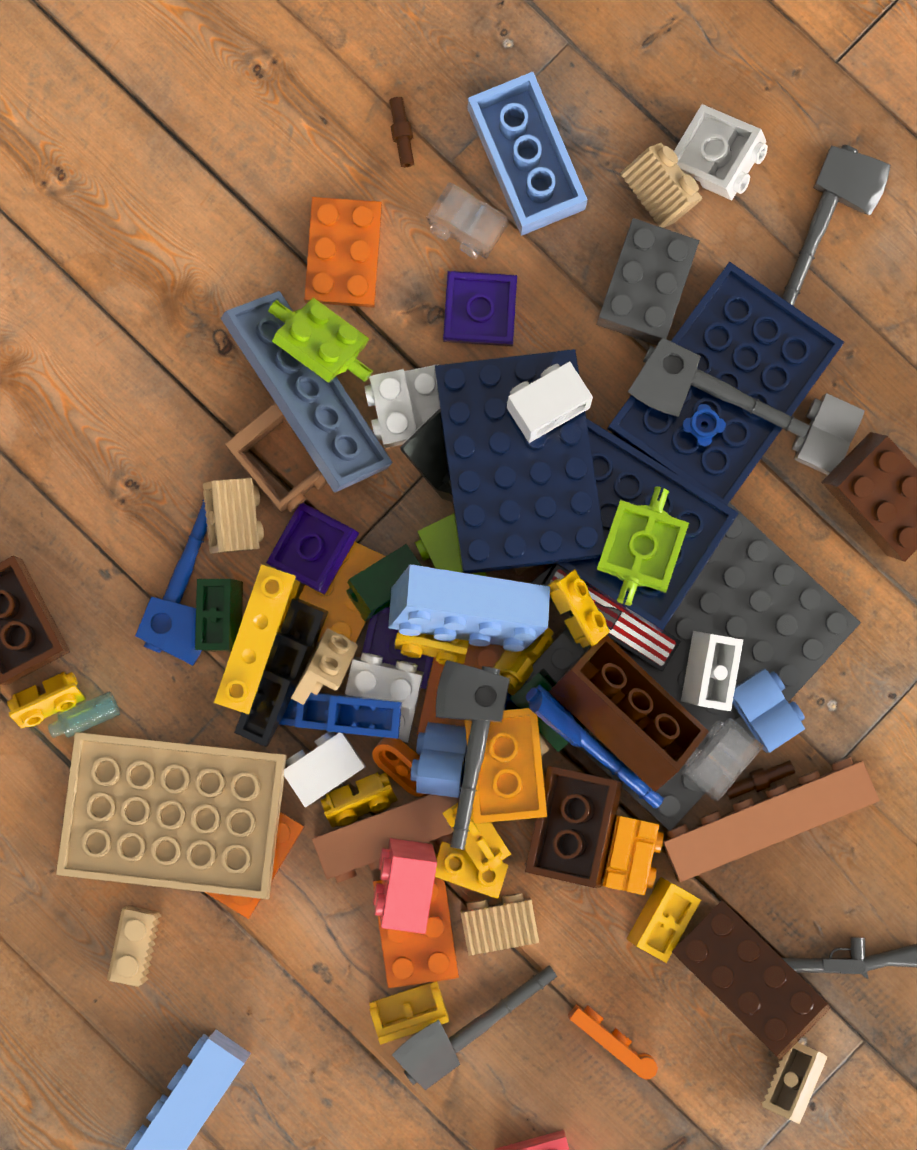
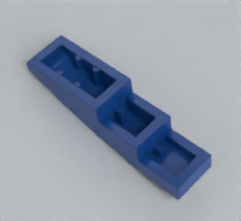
(345, 715)

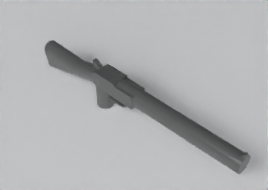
(858, 962)

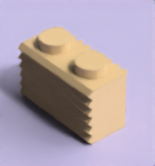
(662, 184)
(232, 515)
(499, 925)
(133, 946)
(794, 1082)

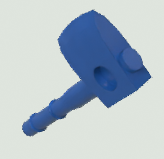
(167, 622)
(564, 724)

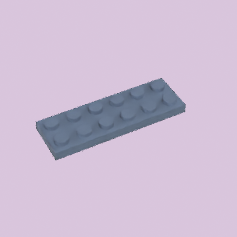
(315, 409)

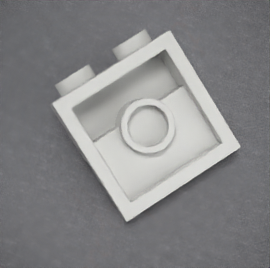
(720, 151)
(402, 403)
(387, 682)

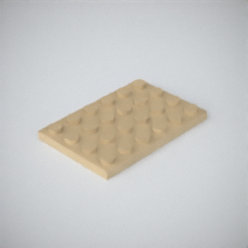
(172, 815)

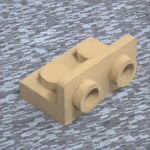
(326, 665)

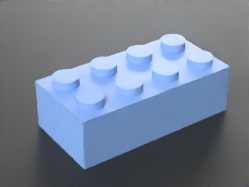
(527, 153)
(468, 608)
(194, 1095)

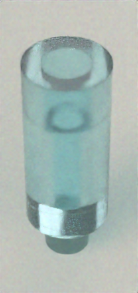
(85, 716)

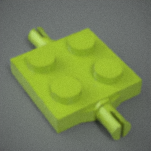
(320, 340)
(643, 546)

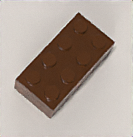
(629, 712)
(751, 980)

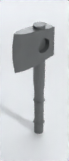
(846, 179)
(671, 372)
(476, 697)
(433, 1055)

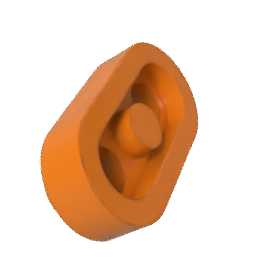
(396, 761)

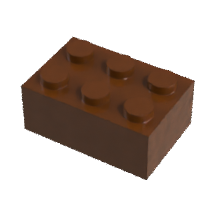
(880, 493)
(26, 626)
(578, 827)

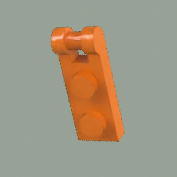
(615, 1041)

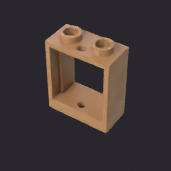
(252, 435)

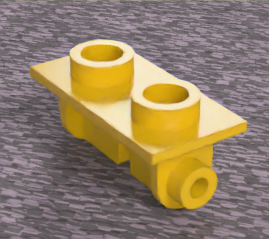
(587, 623)
(519, 664)
(30, 708)
(374, 796)
(482, 842)
(458, 868)

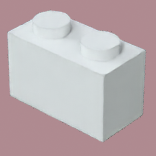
(548, 401)
(712, 671)
(322, 768)

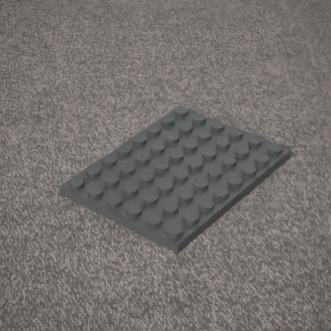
(745, 594)

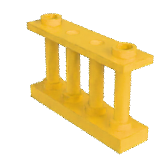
(255, 637)

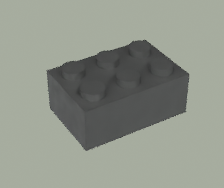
(647, 282)

